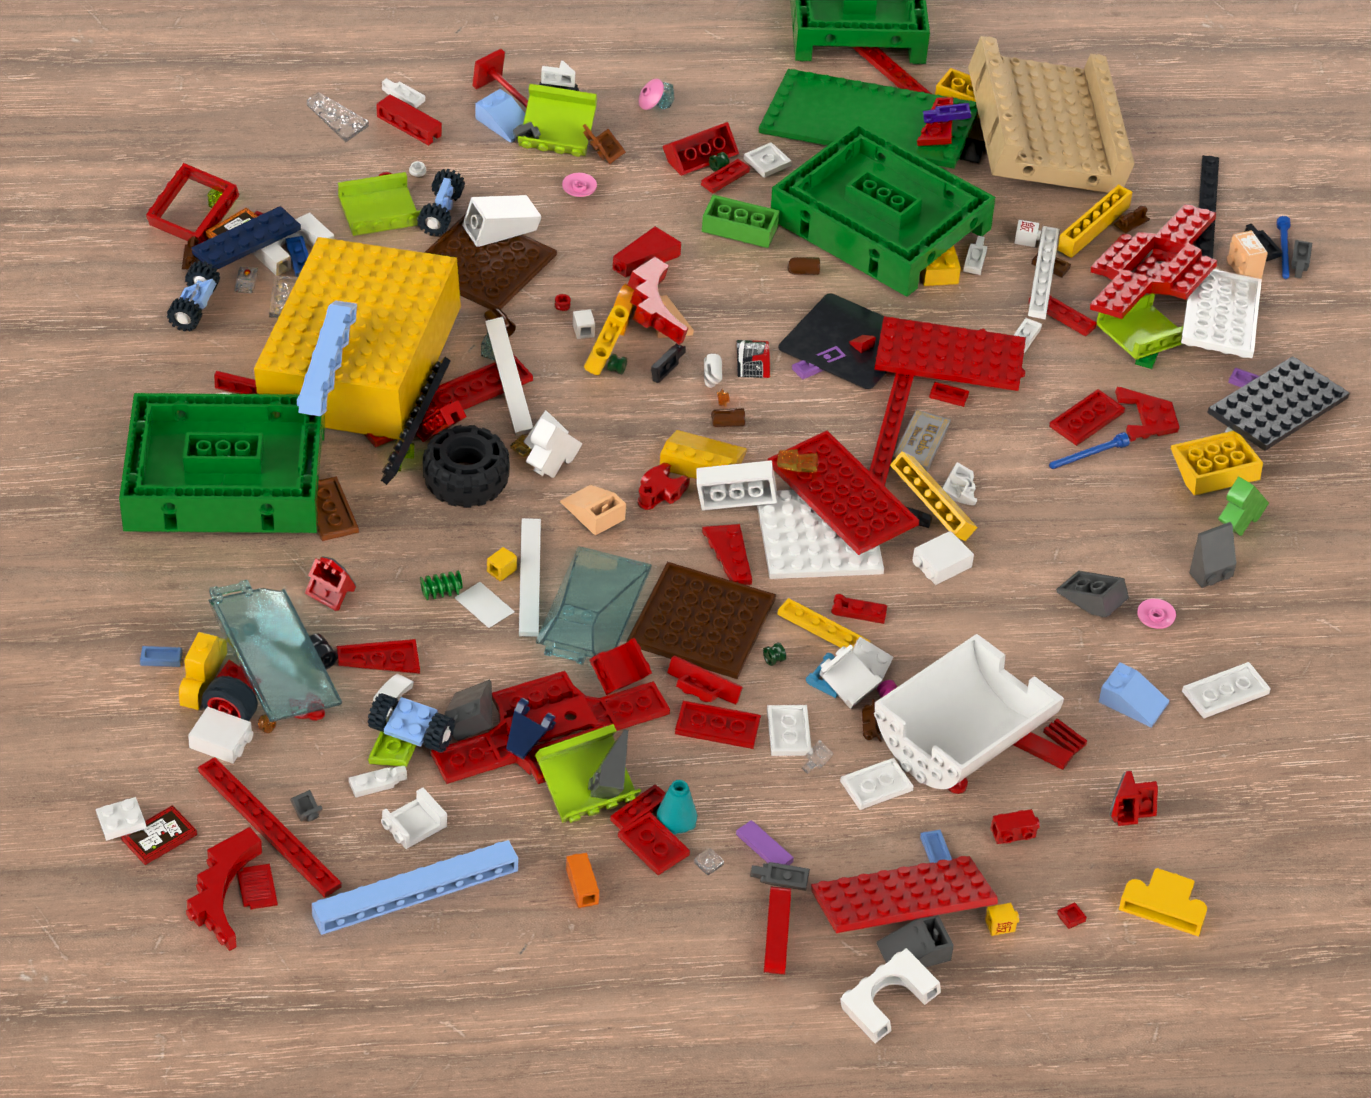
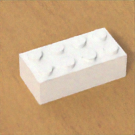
(736, 485)

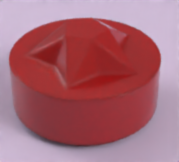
(959, 787)

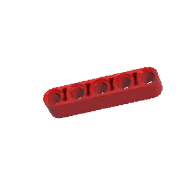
(777, 930)

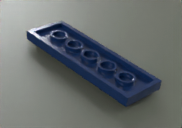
(246, 238)

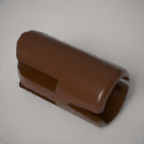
(804, 266)
(497, 313)
(728, 417)

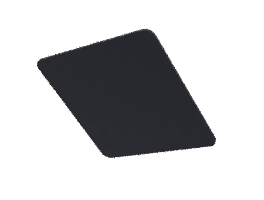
(833, 324)

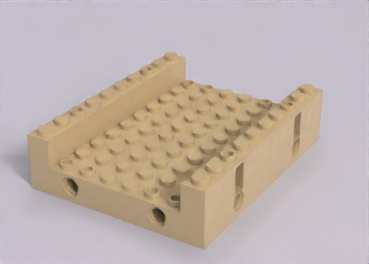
(1050, 120)

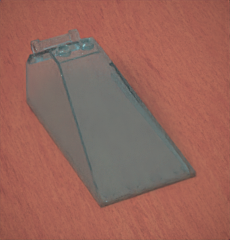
(592, 605)
(273, 650)

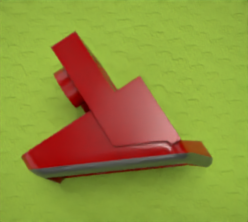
(329, 582)
(1133, 800)

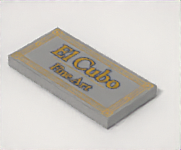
(923, 437)

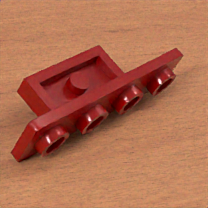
(702, 682)

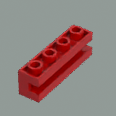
(409, 119)
(440, 420)

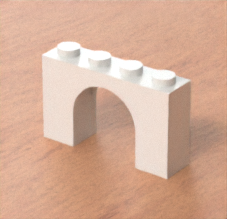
(277, 259)
(901, 970)

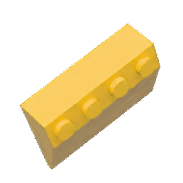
(690, 451)
(1216, 462)

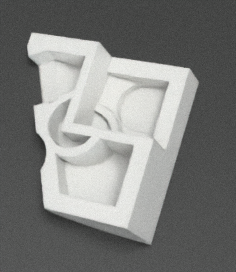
(961, 485)

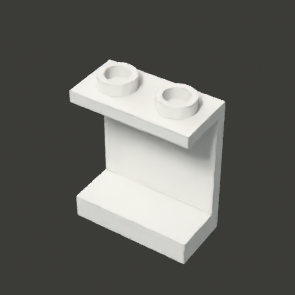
(849, 676)

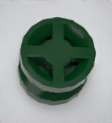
(719, 161)
(617, 364)
(774, 654)

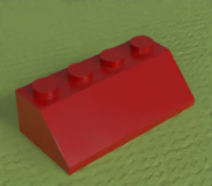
(694, 150)

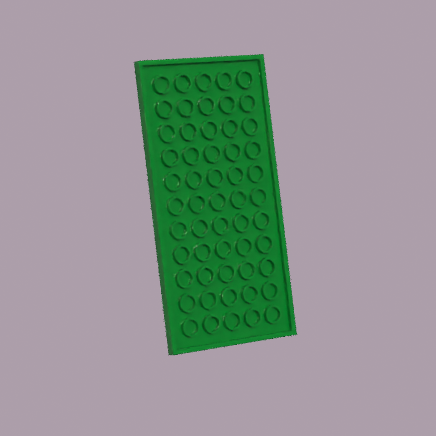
(825, 107)

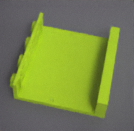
(559, 119)
(377, 203)
(1142, 329)
(568, 770)

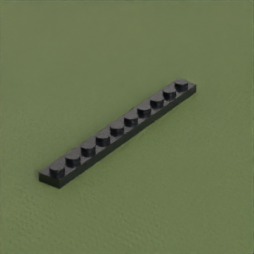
(1208, 201)
(414, 421)

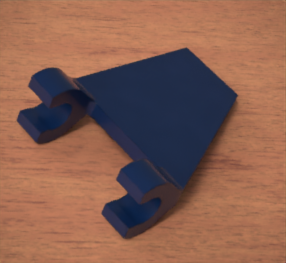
(524, 732)

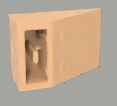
(596, 508)

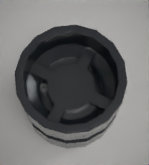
(325, 651)

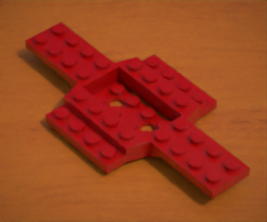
(1176, 276)
(546, 695)

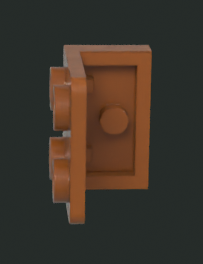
(606, 143)

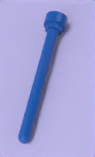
(1283, 225)
(1121, 440)

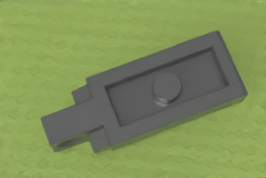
(1301, 257)
(781, 875)

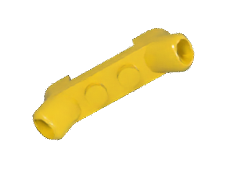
(606, 340)

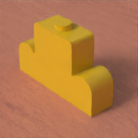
(201, 668)
(1165, 901)

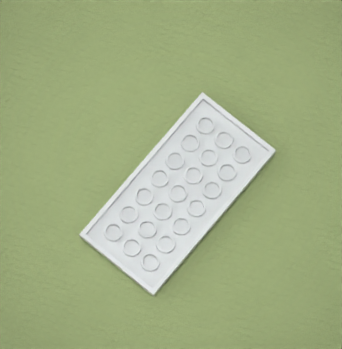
(1223, 314)

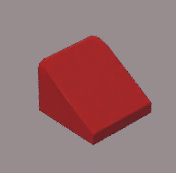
(863, 342)

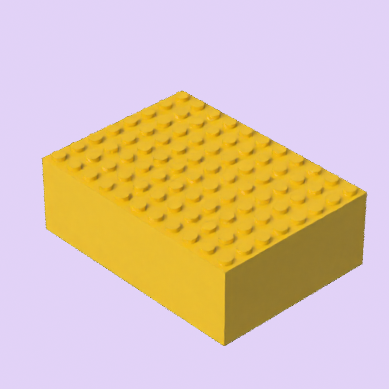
(398, 334)

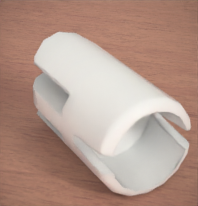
(712, 370)

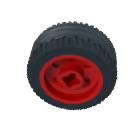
(231, 697)

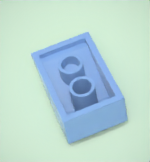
(500, 114)
(1133, 695)

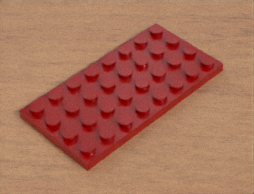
(950, 353)
(847, 495)
(903, 894)

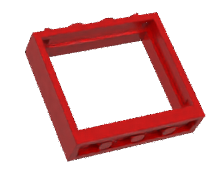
(217, 213)

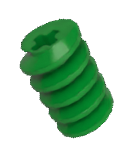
(442, 585)

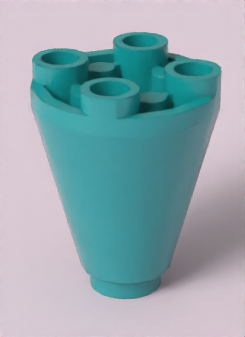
(678, 809)

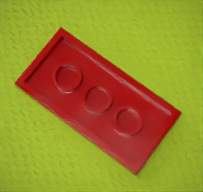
(1087, 417)
(718, 724)

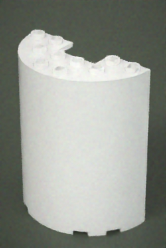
(961, 714)

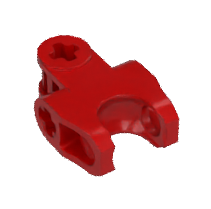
(658, 487)

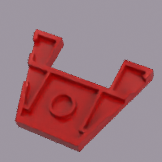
(1155, 414)

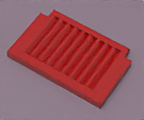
(257, 886)

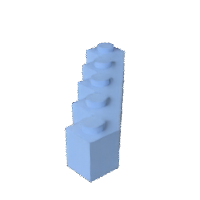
(326, 358)

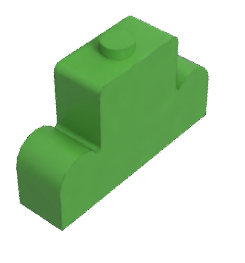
(1244, 506)

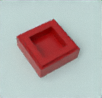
(1071, 915)

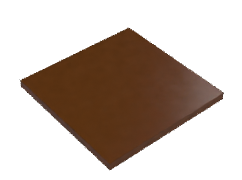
(492, 271)
(702, 619)

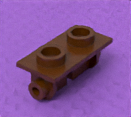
(1132, 220)
(188, 257)
(871, 728)

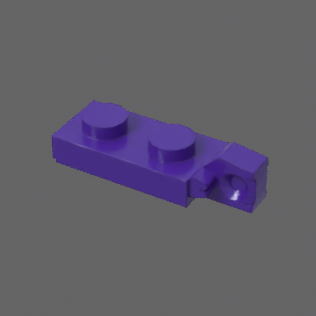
(947, 113)

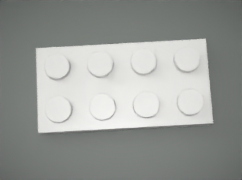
(1226, 690)

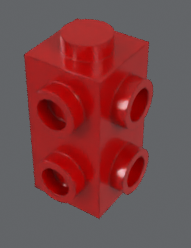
(1014, 826)

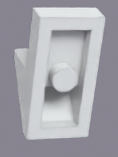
(558, 76)

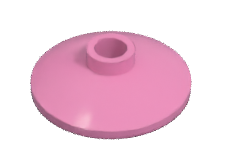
(651, 94)
(579, 184)
(1156, 613)

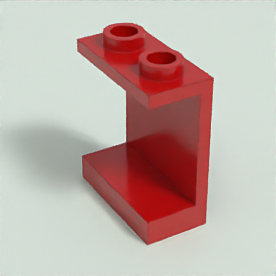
(620, 666)

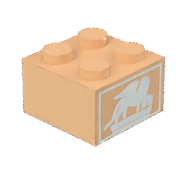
(1247, 255)

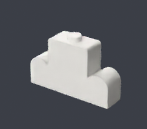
(551, 448)

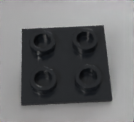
(972, 150)

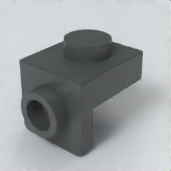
(526, 130)
(306, 806)

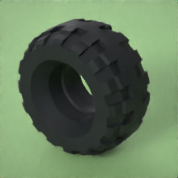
(466, 483)

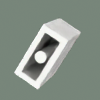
(942, 557)
(220, 735)

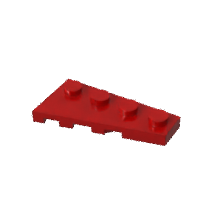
(937, 132)
(730, 550)
(388, 656)

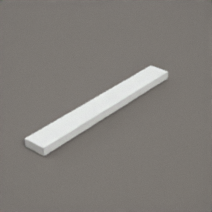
(1043, 272)
(509, 376)
(529, 577)

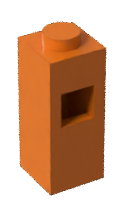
(582, 880)

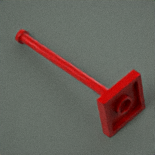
(490, 69)

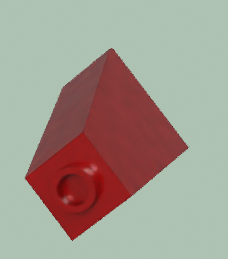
(650, 245)

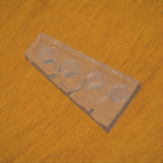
(338, 118)

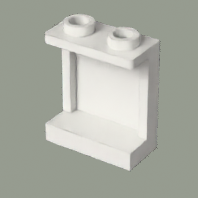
(415, 820)

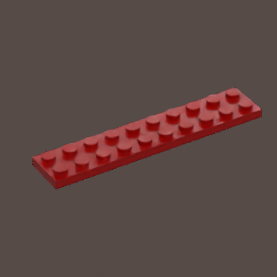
(468, 389)

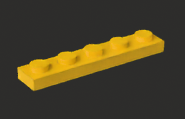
(818, 624)

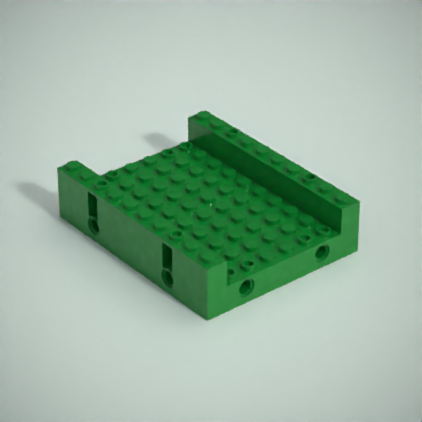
(860, 25)
(880, 207)
(221, 464)

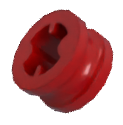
(562, 302)

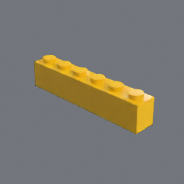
(1094, 221)
(933, 496)

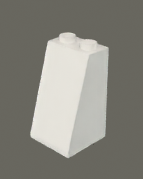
(499, 218)

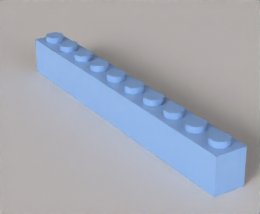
(414, 887)

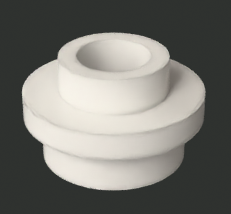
(417, 169)

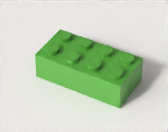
(740, 221)

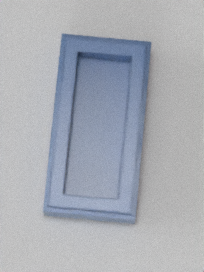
(161, 656)
(935, 846)

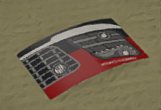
(753, 359)

